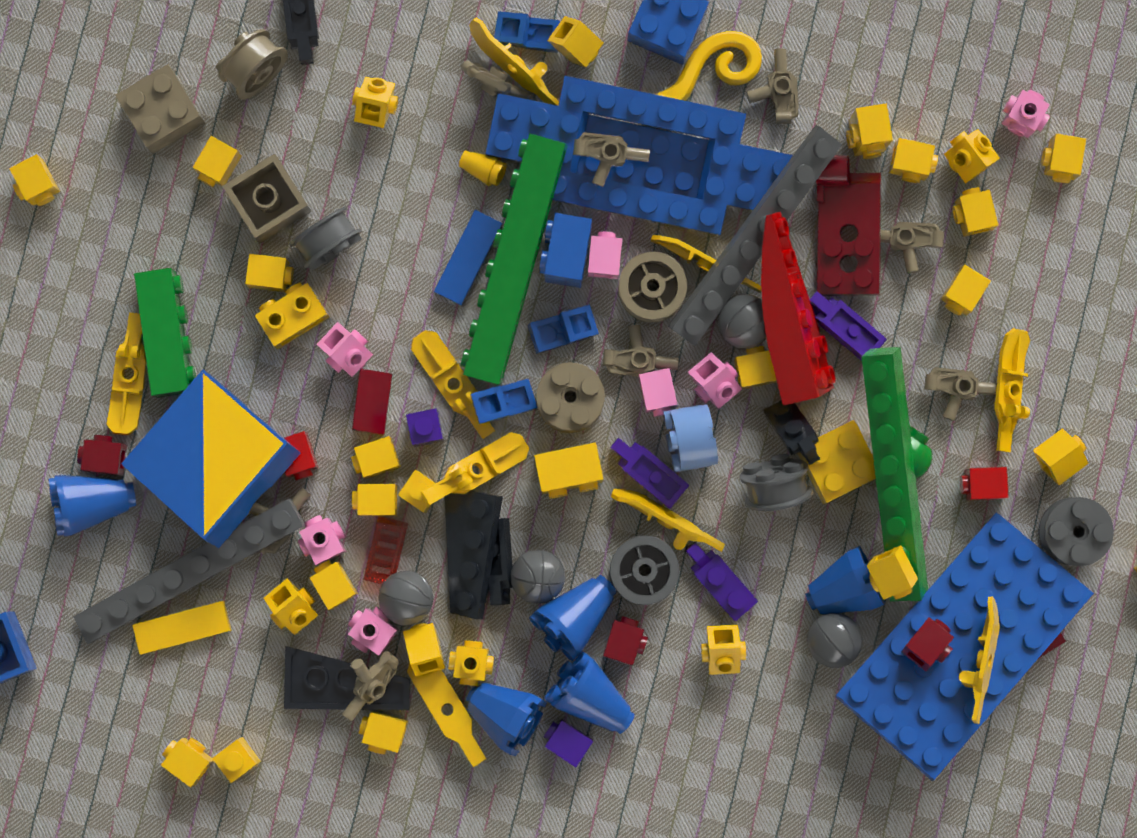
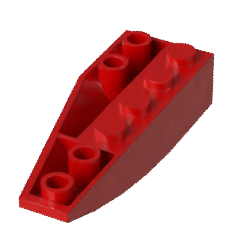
(789, 320)

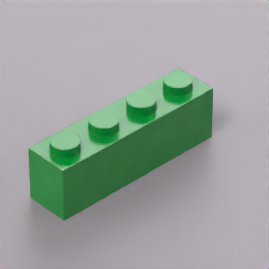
(164, 331)

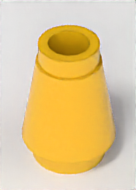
(483, 167)

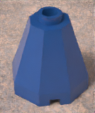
(845, 586)
(505, 714)

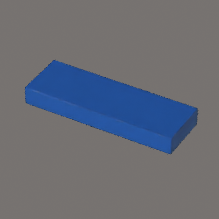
(468, 258)

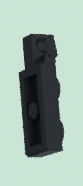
(301, 27)
(793, 430)
(501, 567)

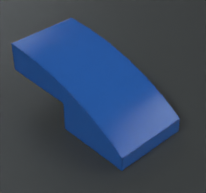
(525, 31)
(563, 329)
(503, 401)

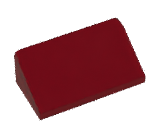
(372, 401)

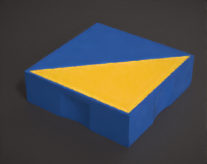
(210, 458)

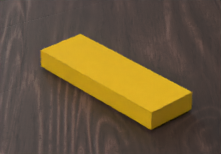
(181, 627)

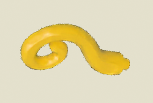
(688, 77)

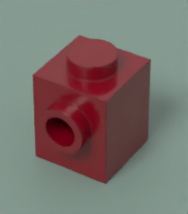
(102, 455)
(625, 641)
(929, 644)

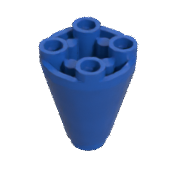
(87, 501)
(574, 616)
(589, 695)

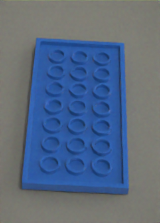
(932, 711)

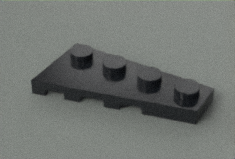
(471, 540)
(329, 683)

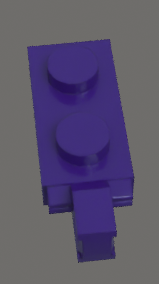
(845, 325)
(650, 472)
(721, 582)

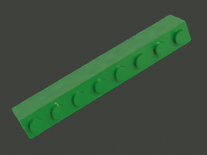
(515, 258)
(894, 460)

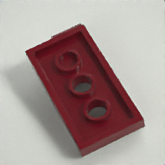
(842, 202)

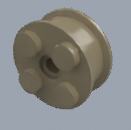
(251, 63)
(647, 304)
(575, 380)

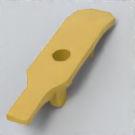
(512, 64)
(688, 253)
(442, 368)
(1010, 374)
(128, 393)
(491, 462)
(666, 518)
(980, 679)
(438, 692)

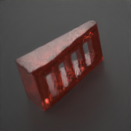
(390, 525)

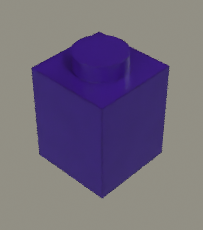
(425, 427)
(567, 742)

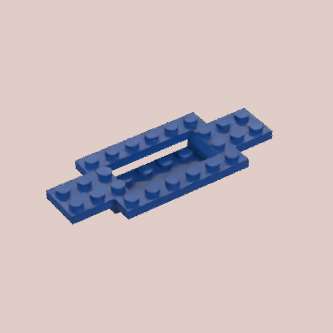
(686, 176)

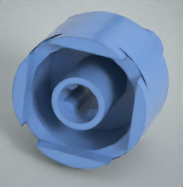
(690, 438)

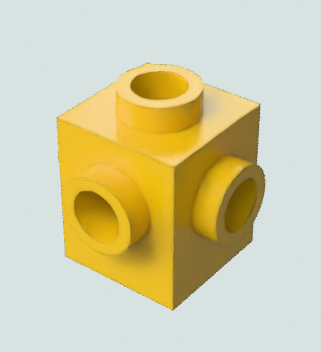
(374, 102)
(971, 155)
(295, 611)
(723, 650)
(481, 655)

